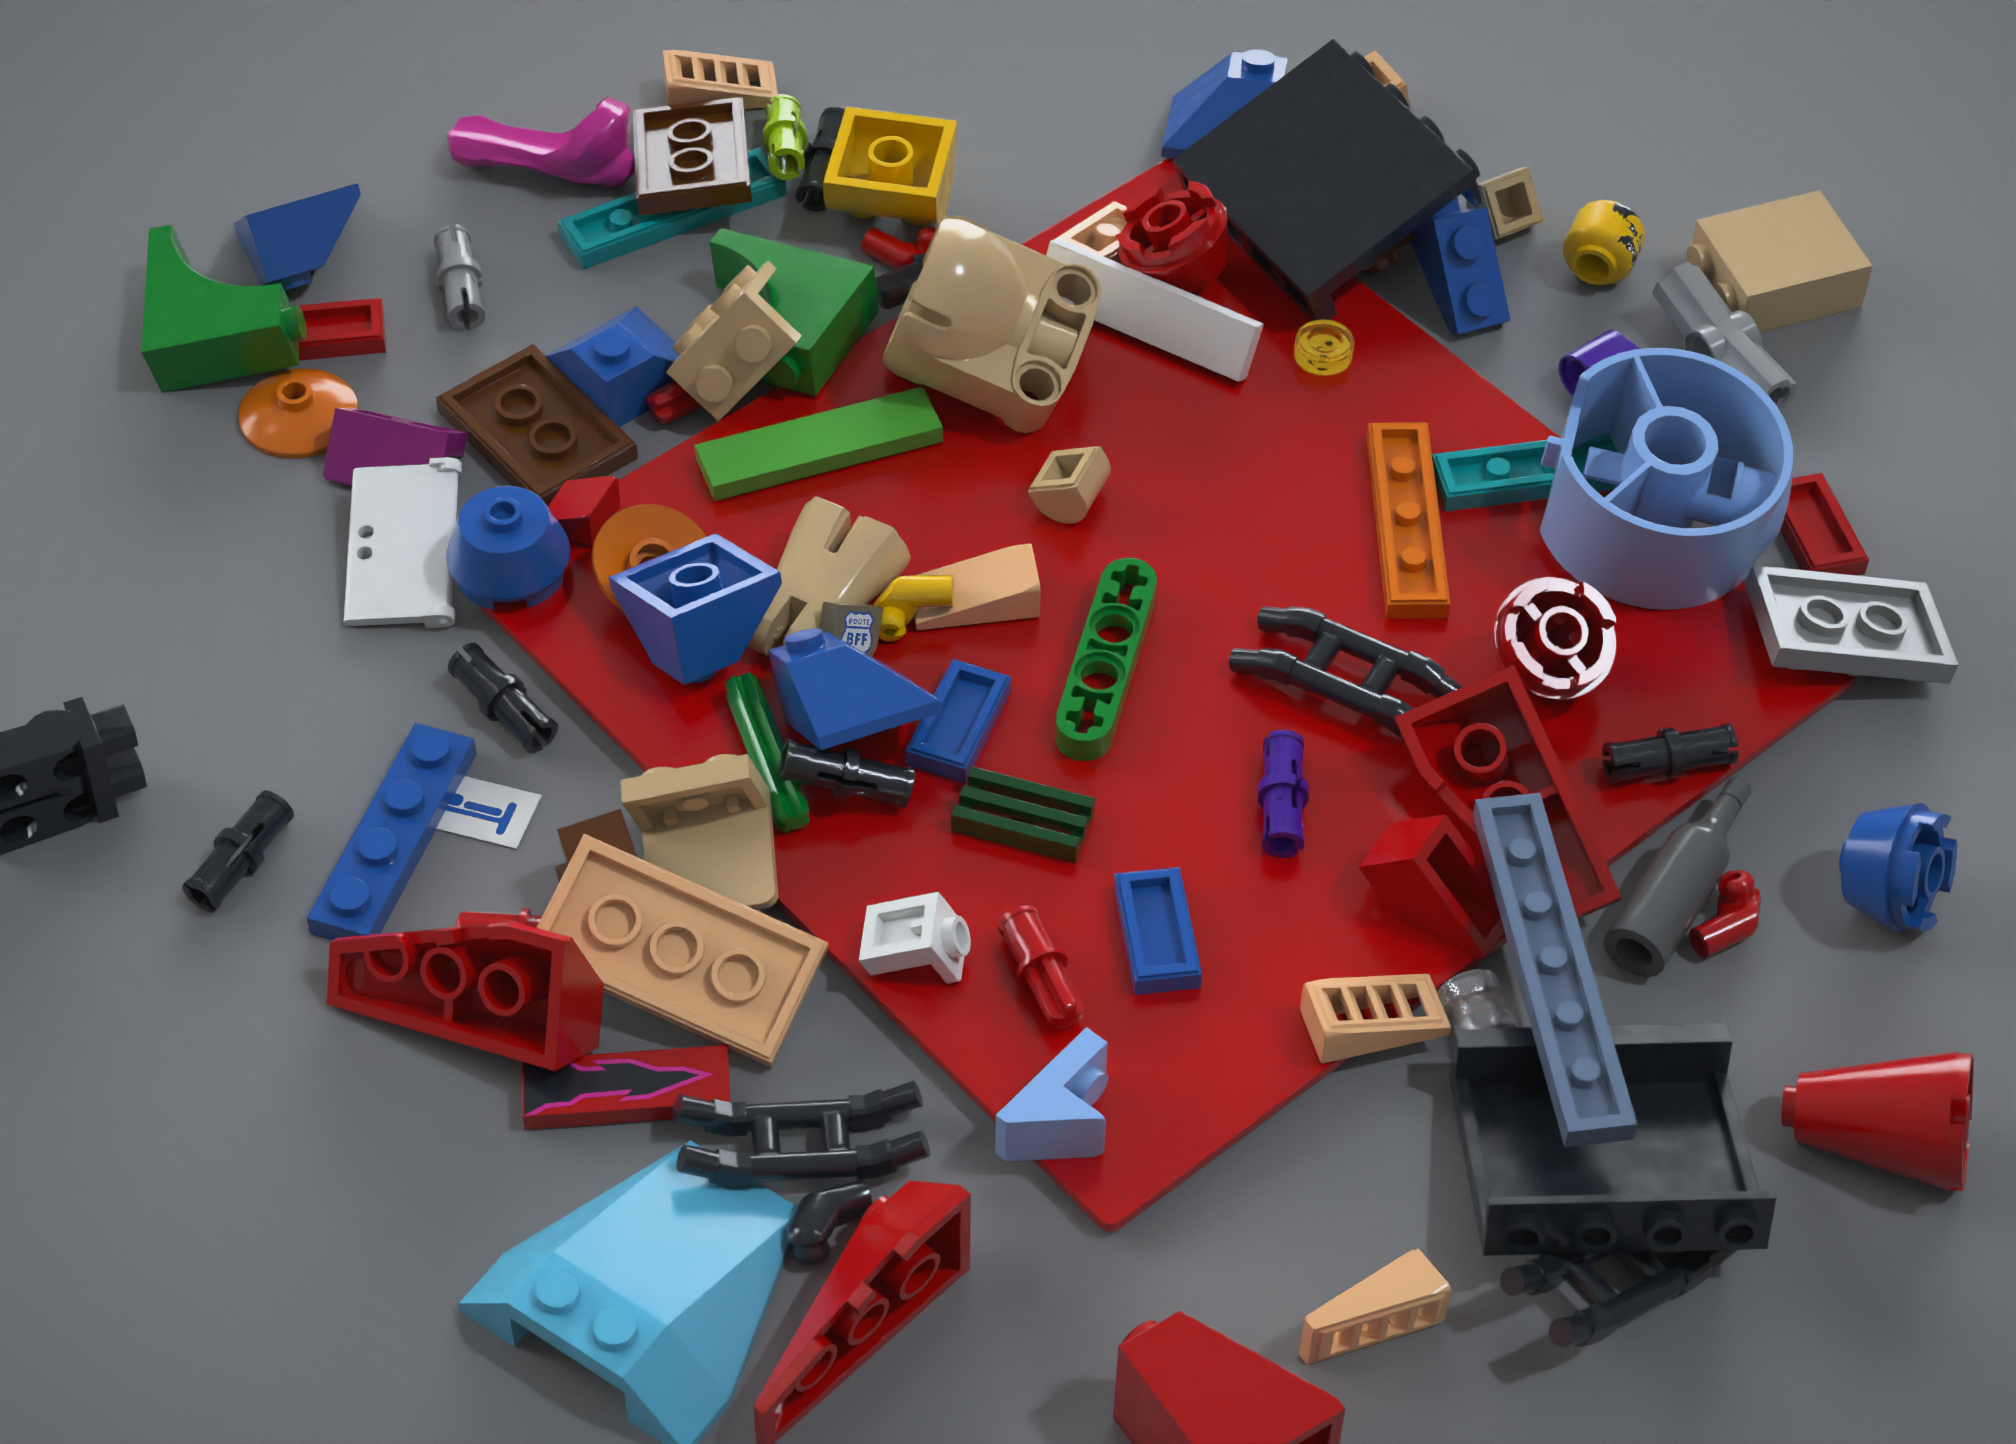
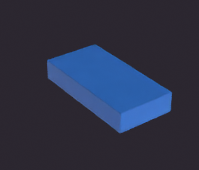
(970, 707)
(1157, 931)

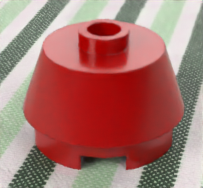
(1176, 237)
(1556, 637)

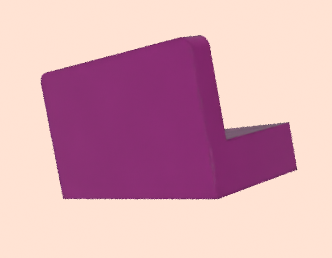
(379, 440)

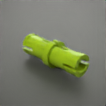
(785, 137)

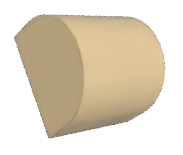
(1510, 202)
(1070, 483)

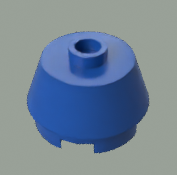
(507, 548)
(1898, 865)

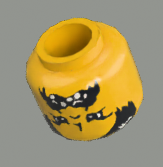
(1603, 242)

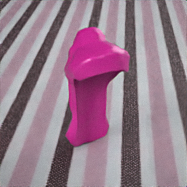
(587, 154)

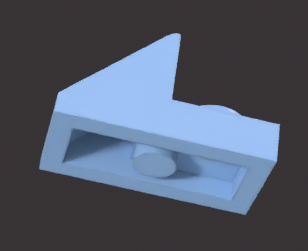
(1054, 1109)

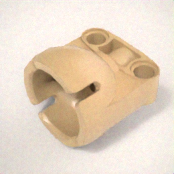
(993, 323)

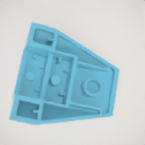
(649, 1291)

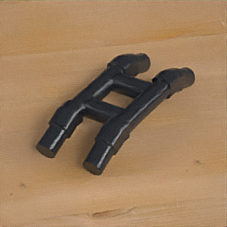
(1328, 640)
(831, 1116)
(1607, 1307)

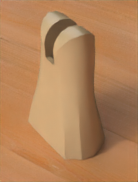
(828, 564)

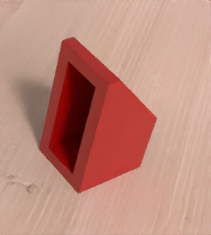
(1435, 883)

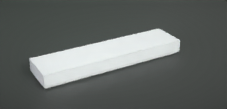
(1167, 314)

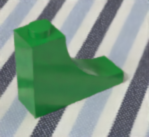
(815, 292)
(211, 329)

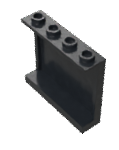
(1326, 174)
(1669, 1189)

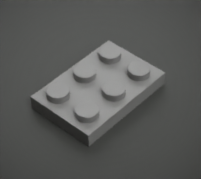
(1850, 624)

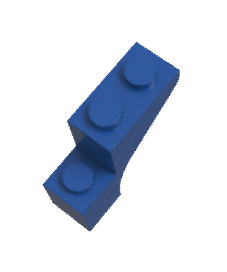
(1462, 267)

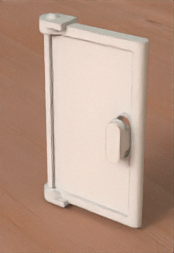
(402, 567)

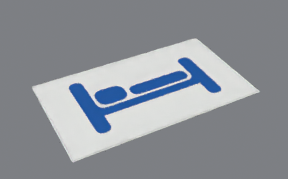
(489, 812)

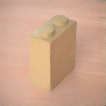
(1782, 260)

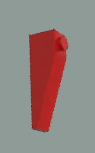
(1493, 745)
(477, 986)
(886, 1276)

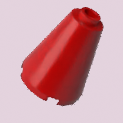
(1890, 1115)

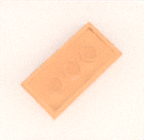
(684, 949)

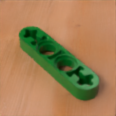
(1106, 657)

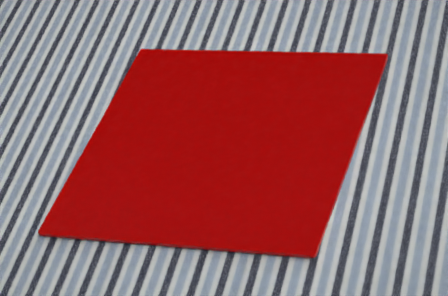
(1236, 507)

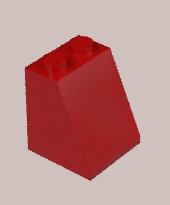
(1204, 1388)

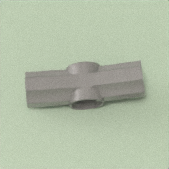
(1718, 332)

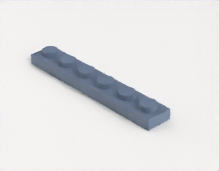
(1554, 971)

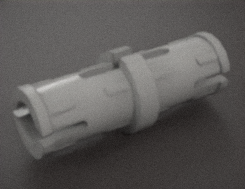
(459, 277)

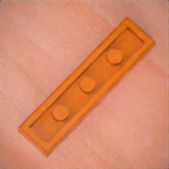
(1407, 521)

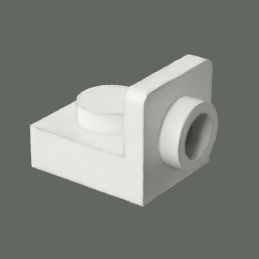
(915, 934)

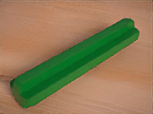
(764, 748)

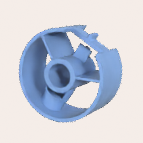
(1690, 449)

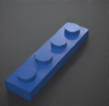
(392, 834)

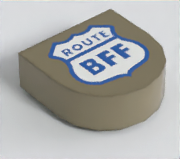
(853, 624)

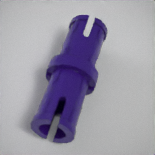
(1283, 793)

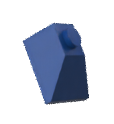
(1218, 96)
(295, 236)
(619, 364)
(697, 605)
(841, 692)

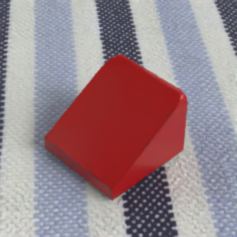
(585, 506)

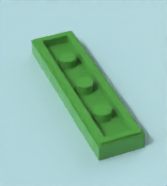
(818, 443)

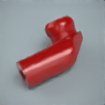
(892, 250)
(1736, 915)

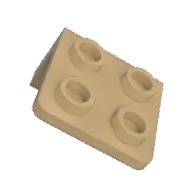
(732, 344)
(709, 826)

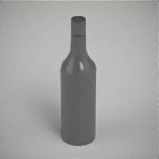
(1675, 887)

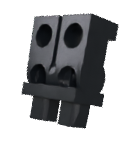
(65, 772)

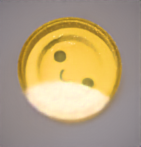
(1324, 347)

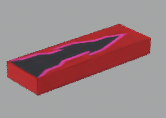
(622, 1086)

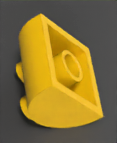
(891, 166)

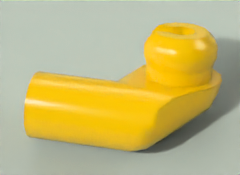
(906, 596)

